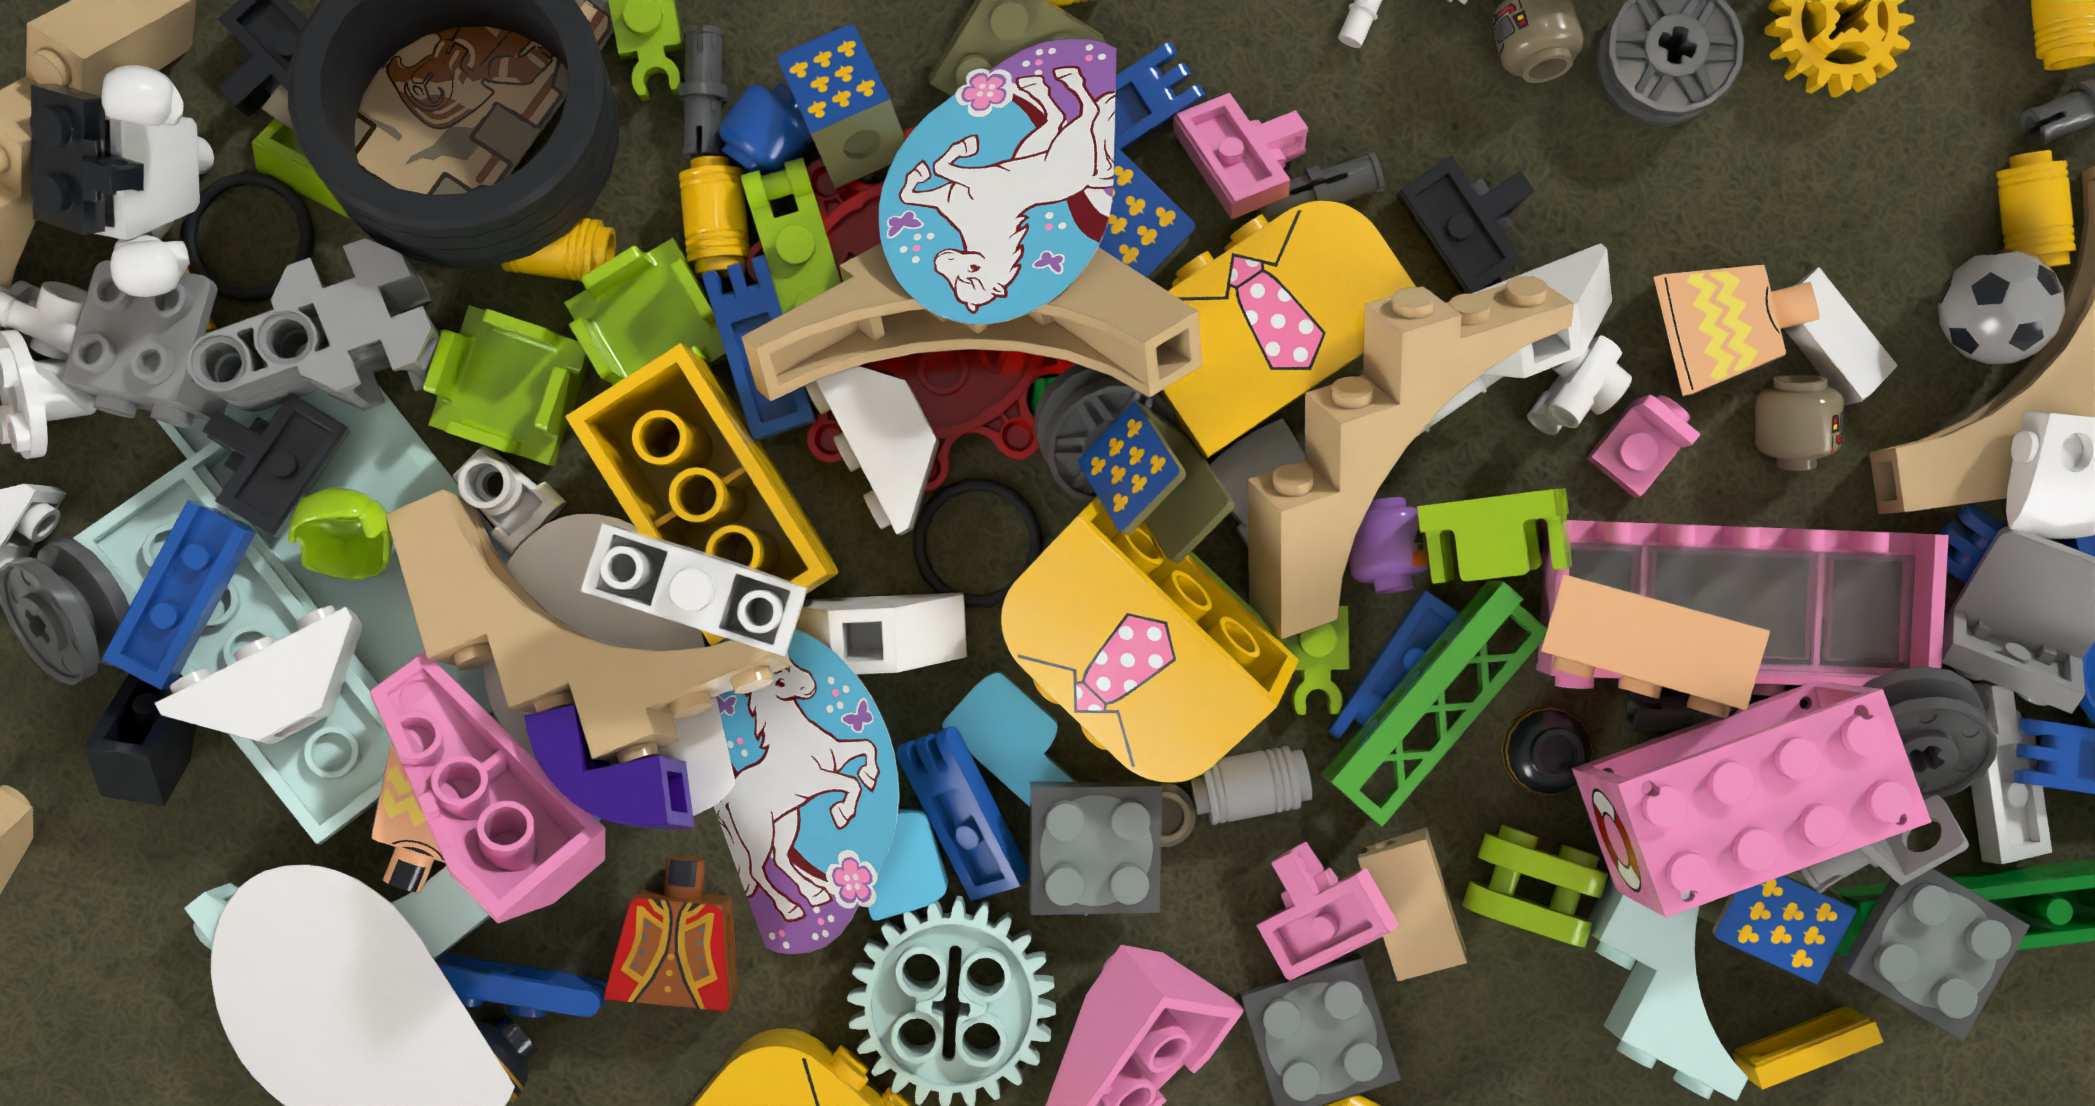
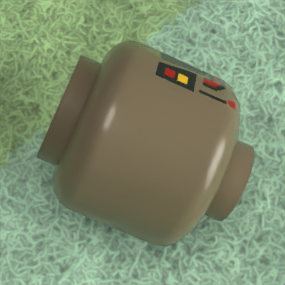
(1537, 37)
(1798, 421)

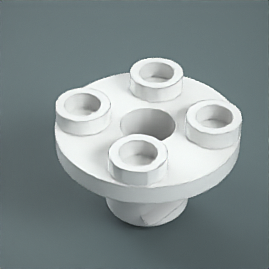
(32, 396)

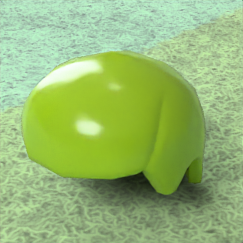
(342, 534)

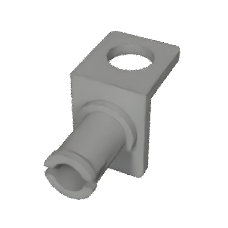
(1893, 853)

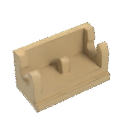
(1419, 900)

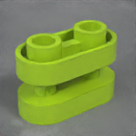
(1570, 871)

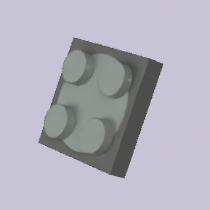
(1095, 847)
(1935, 949)
(1320, 1035)

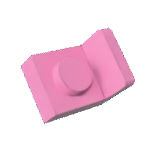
(1643, 442)

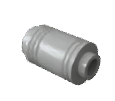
(1252, 785)

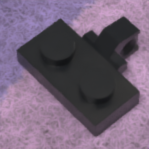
(269, 38)
(71, 160)
(1466, 222)
(275, 460)

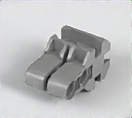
(347, 330)

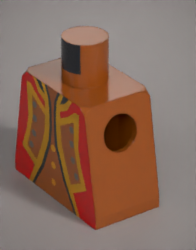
(677, 944)

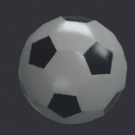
(2001, 306)

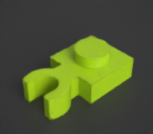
(647, 32)
(1318, 653)

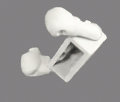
(149, 127)

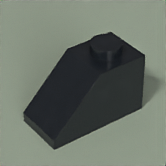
(137, 749)

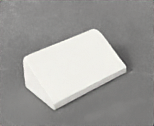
(1841, 344)

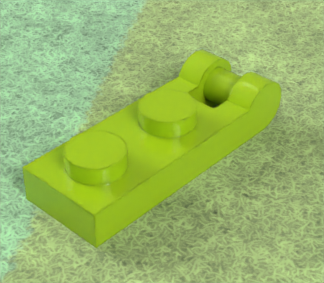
(793, 243)

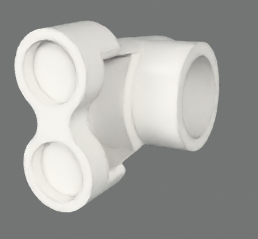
(44, 314)
(1582, 385)
(520, 505)

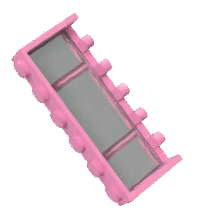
(1832, 599)

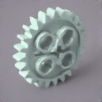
(1007, 1006)

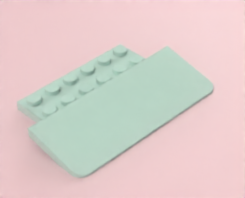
(338, 763)

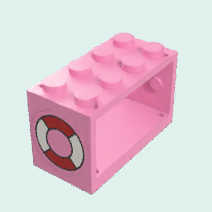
(1751, 795)

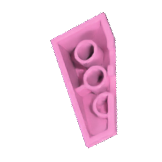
(484, 796)
(1139, 1030)

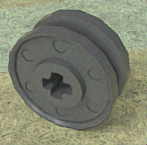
(1634, 66)
(1076, 414)
(63, 608)
(1939, 727)

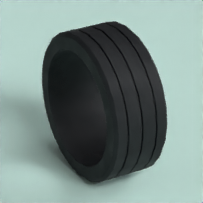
(484, 227)

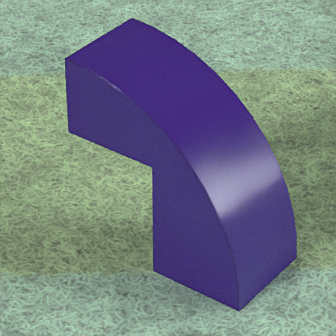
(632, 793)

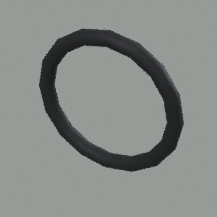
(217, 188)
(939, 500)

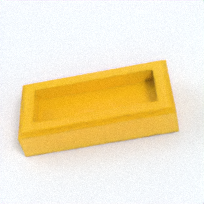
(1806, 1046)

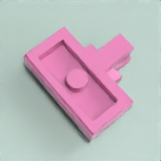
(1240, 156)
(1322, 914)

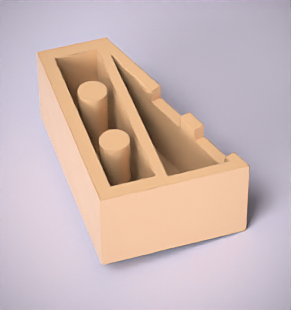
(1654, 645)

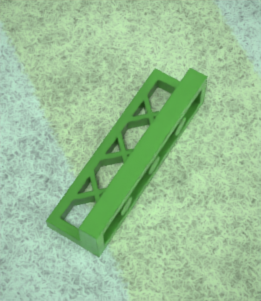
(1423, 692)

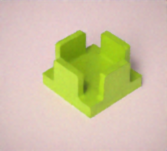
(642, 309)
(506, 384)
(1495, 535)

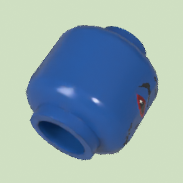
(764, 130)

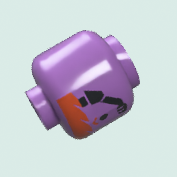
(1389, 547)

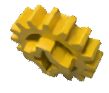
(1866, 40)

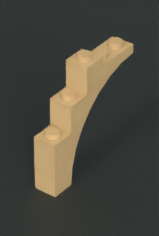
(76, 50)
(1101, 321)
(1359, 426)
(1974, 455)
(479, 614)

